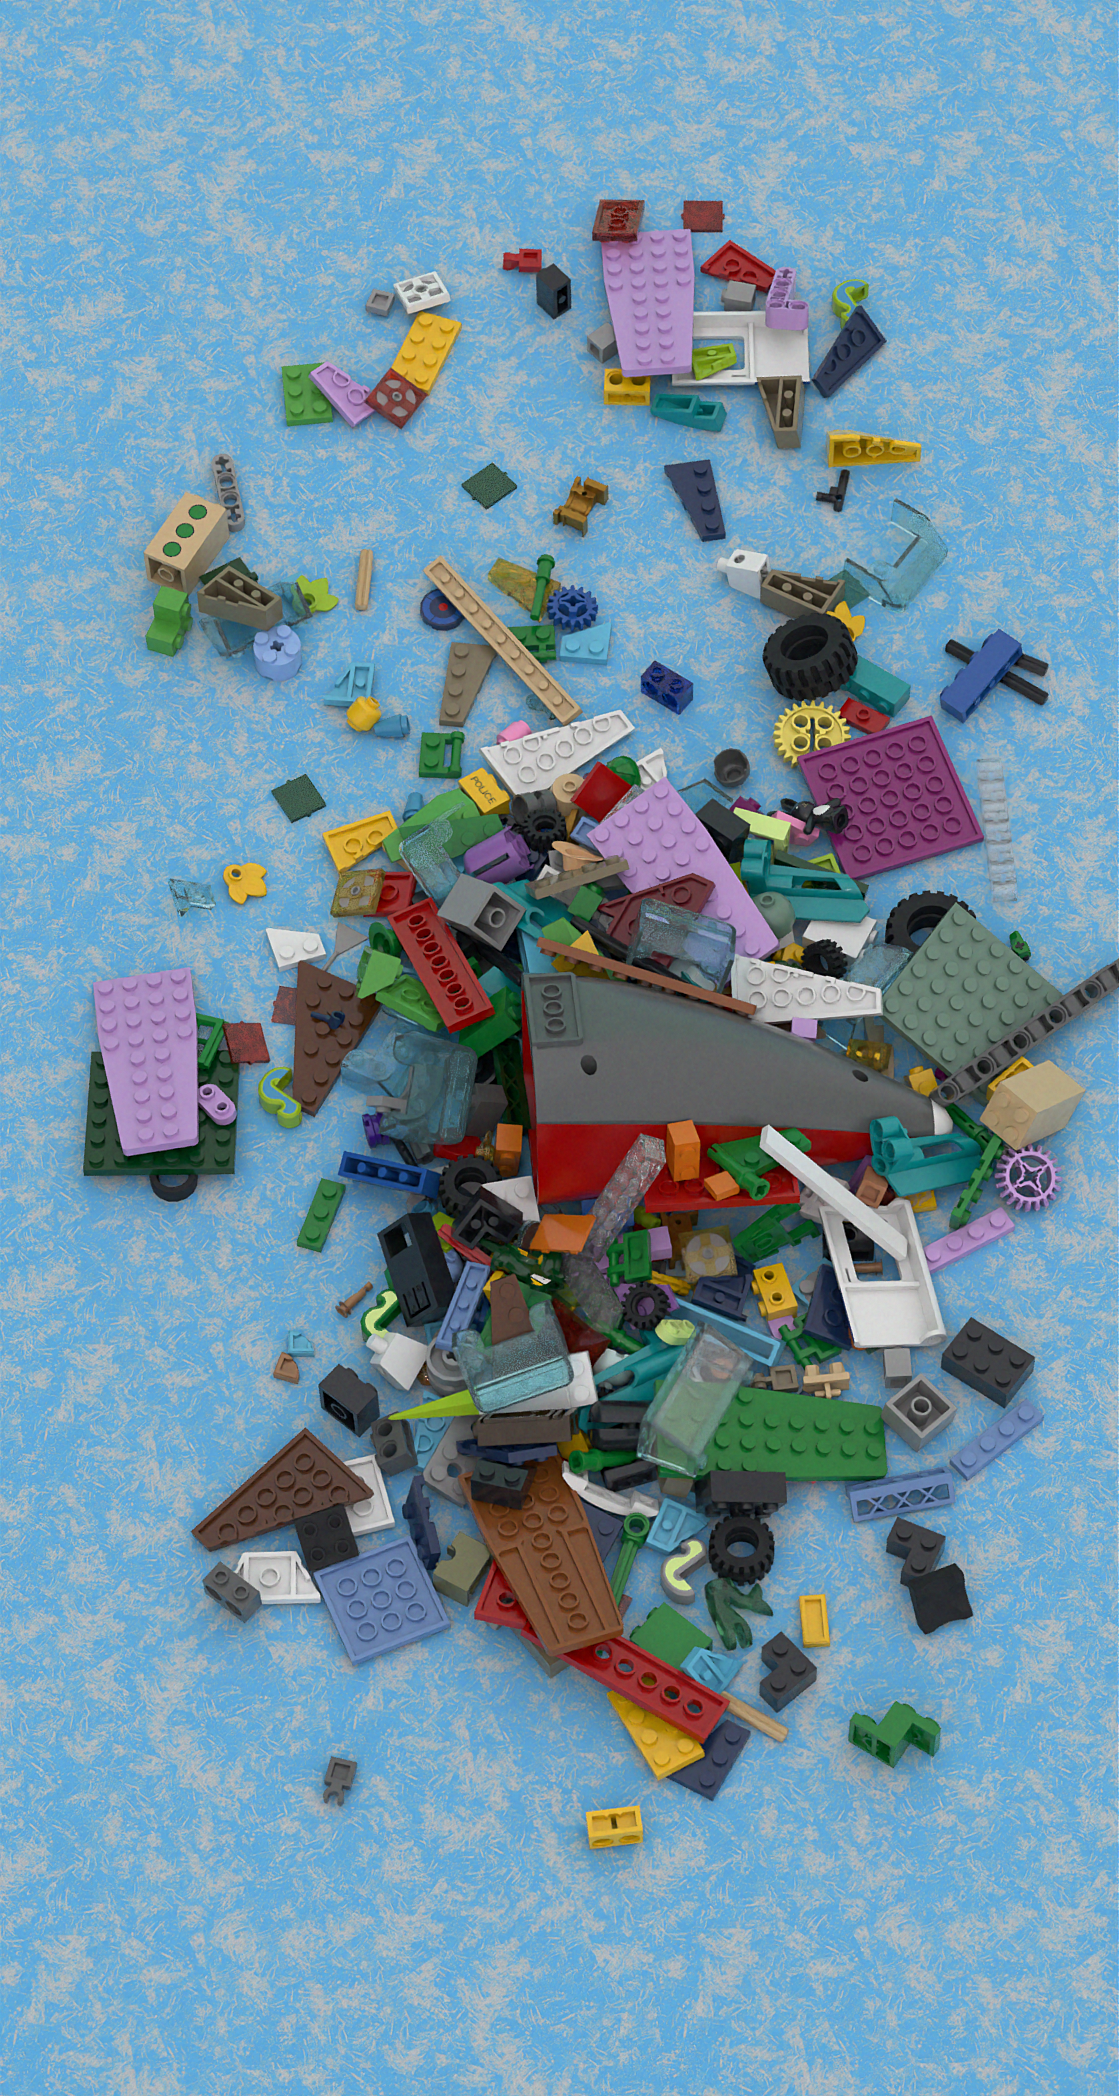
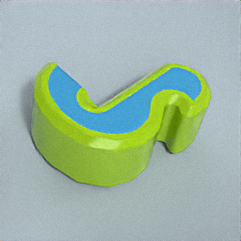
(845, 298)
(276, 1101)

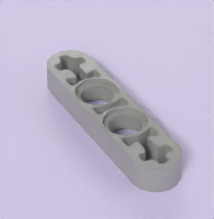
(228, 492)

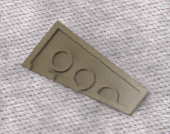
(464, 679)
(573, 878)

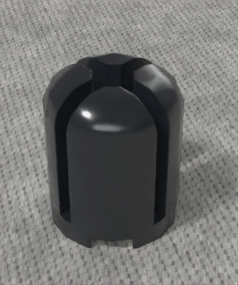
(616, 1412)

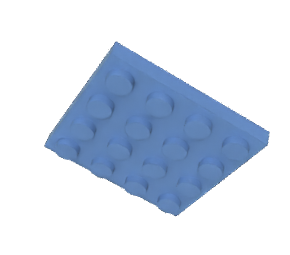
(381, 1600)

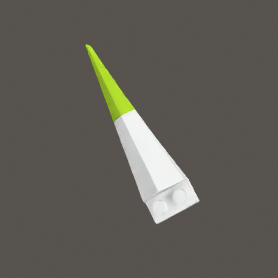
(578, 1393)

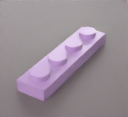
(967, 1239)

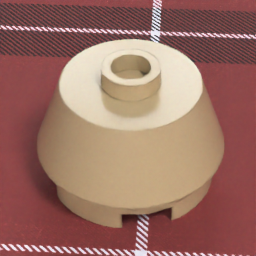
(563, 790)

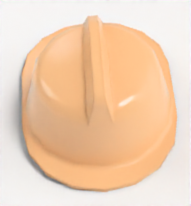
(574, 855)

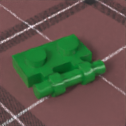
(537, 638)
(637, 1258)
(821, 1350)

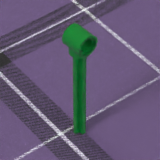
(631, 1543)

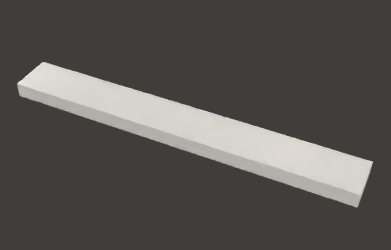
(833, 1193)

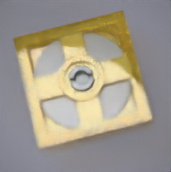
(357, 893)
(708, 1253)

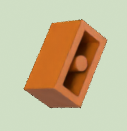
(507, 1149)
(683, 1150)

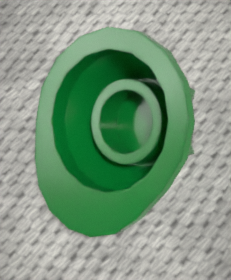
(626, 769)
(384, 940)

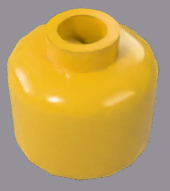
(363, 713)

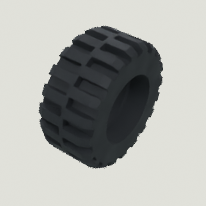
(816, 676)
(918, 913)

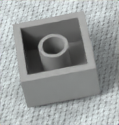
(918, 1412)

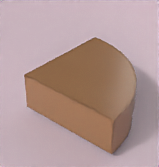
(286, 1369)

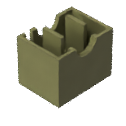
(464, 1571)

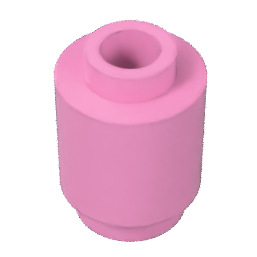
(513, 732)

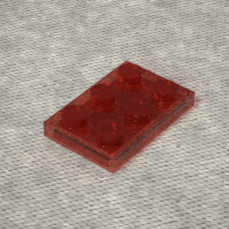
(618, 220)

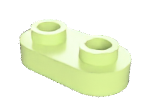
(674, 1331)

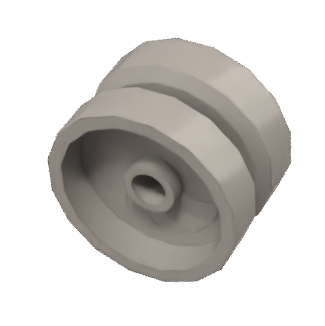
(444, 1371)

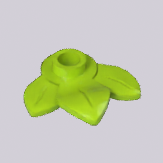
(317, 594)

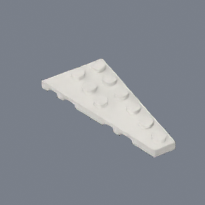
(542, 757)
(793, 992)

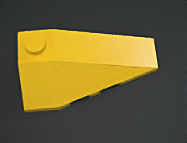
(862, 448)

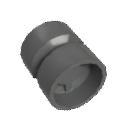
(527, 802)

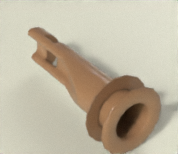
(869, 1267)
(345, 1307)

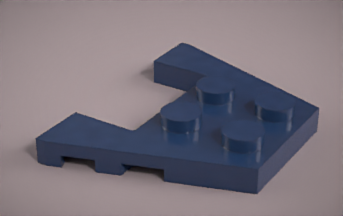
(513, 1454)

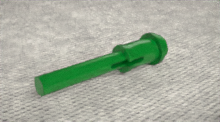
(545, 566)

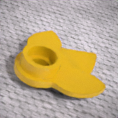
(854, 624)
(247, 883)

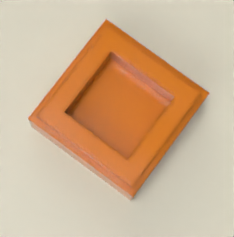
(721, 1185)

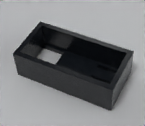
(417, 1271)

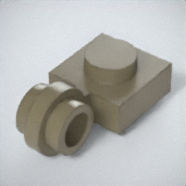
(780, 1378)

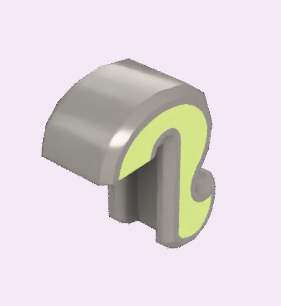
(680, 1566)

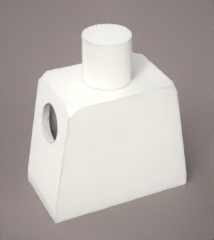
(745, 571)
(397, 1358)

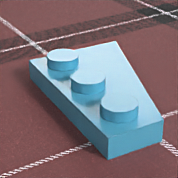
(429, 1433)

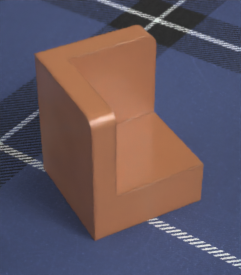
(871, 1187)

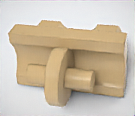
(826, 1384)

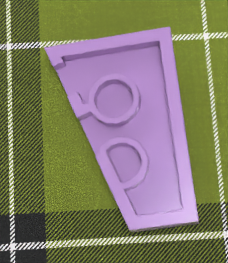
(343, 393)

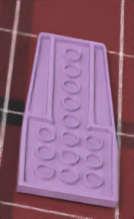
(651, 301)
(667, 842)
(151, 1058)

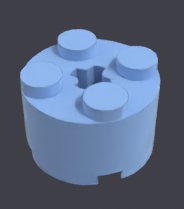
(277, 653)

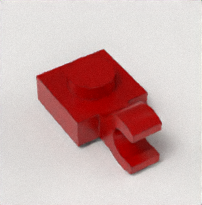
(527, 260)

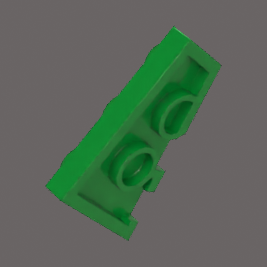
(749, 1153)

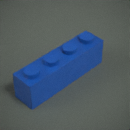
(980, 675)
(389, 1174)

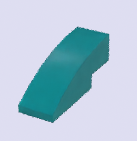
(689, 411)

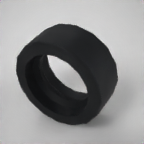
(174, 1194)

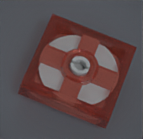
(395, 398)

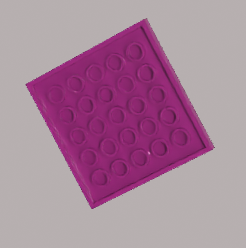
(897, 796)

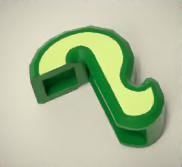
(381, 1316)

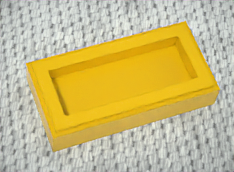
(814, 1621)

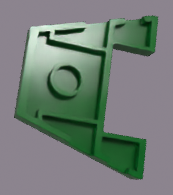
(768, 1234)

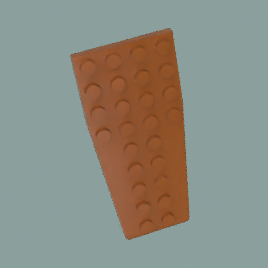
(644, 977)
(550, 1561)

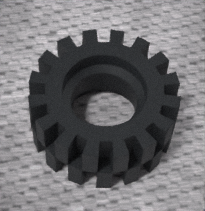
(544, 820)
(832, 956)
(635, 1296)

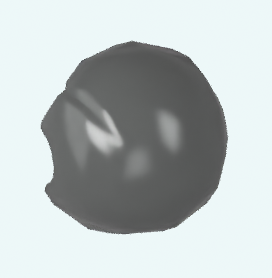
(731, 767)

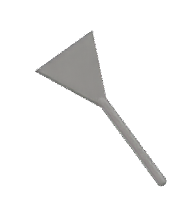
(345, 940)

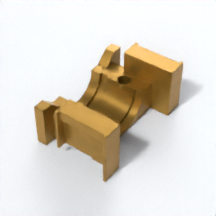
(580, 503)
(678, 1224)

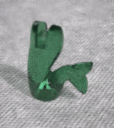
(719, 1596)

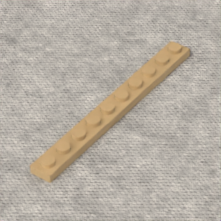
(502, 641)

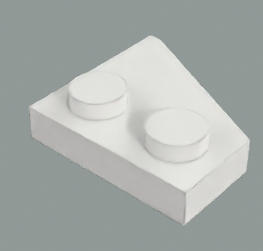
(293, 946)
(518, 1193)

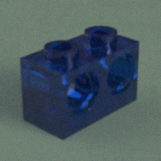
(667, 687)

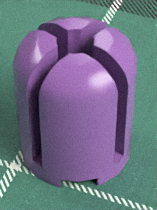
(493, 848)

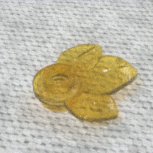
(486, 1148)

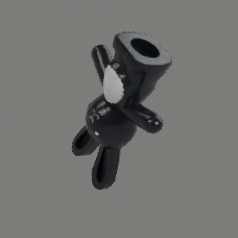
(827, 816)

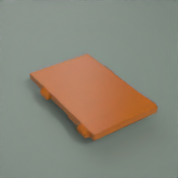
(562, 1233)

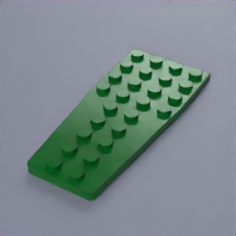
(796, 1436)

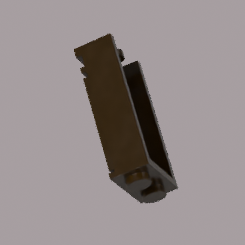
(526, 1427)

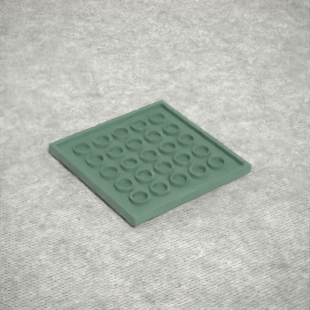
(963, 995)

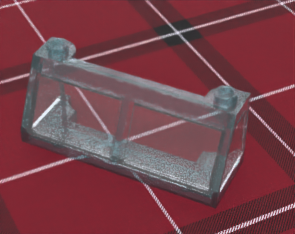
(694, 1401)

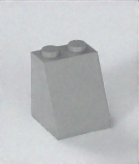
(481, 911)

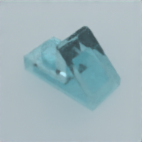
(191, 894)

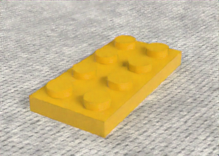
(426, 349)
(658, 1742)

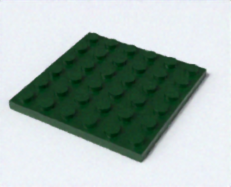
(211, 1155)

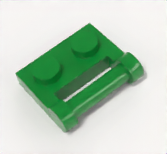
(433, 754)

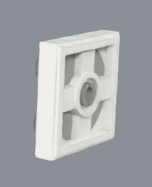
(421, 292)

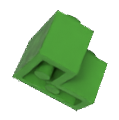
(170, 621)

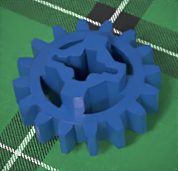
(572, 608)

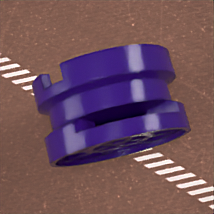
(371, 1127)

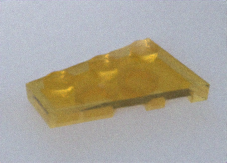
(520, 584)

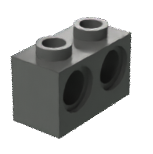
(393, 1445)
(232, 1592)

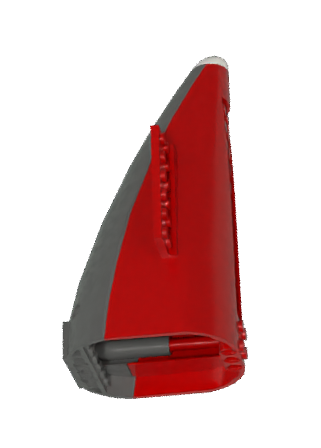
(632, 1059)

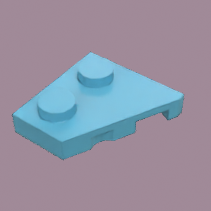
(710, 1668)

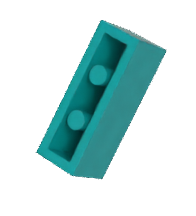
(877, 687)

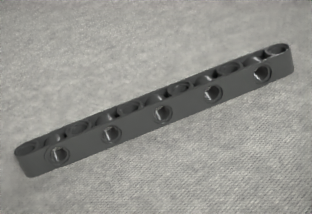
(1027, 1035)

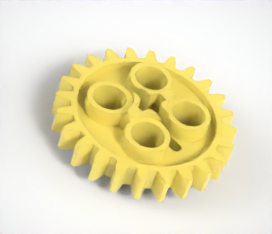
(789, 735)

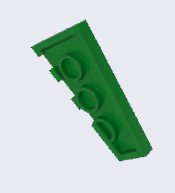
(465, 832)
(972, 1195)

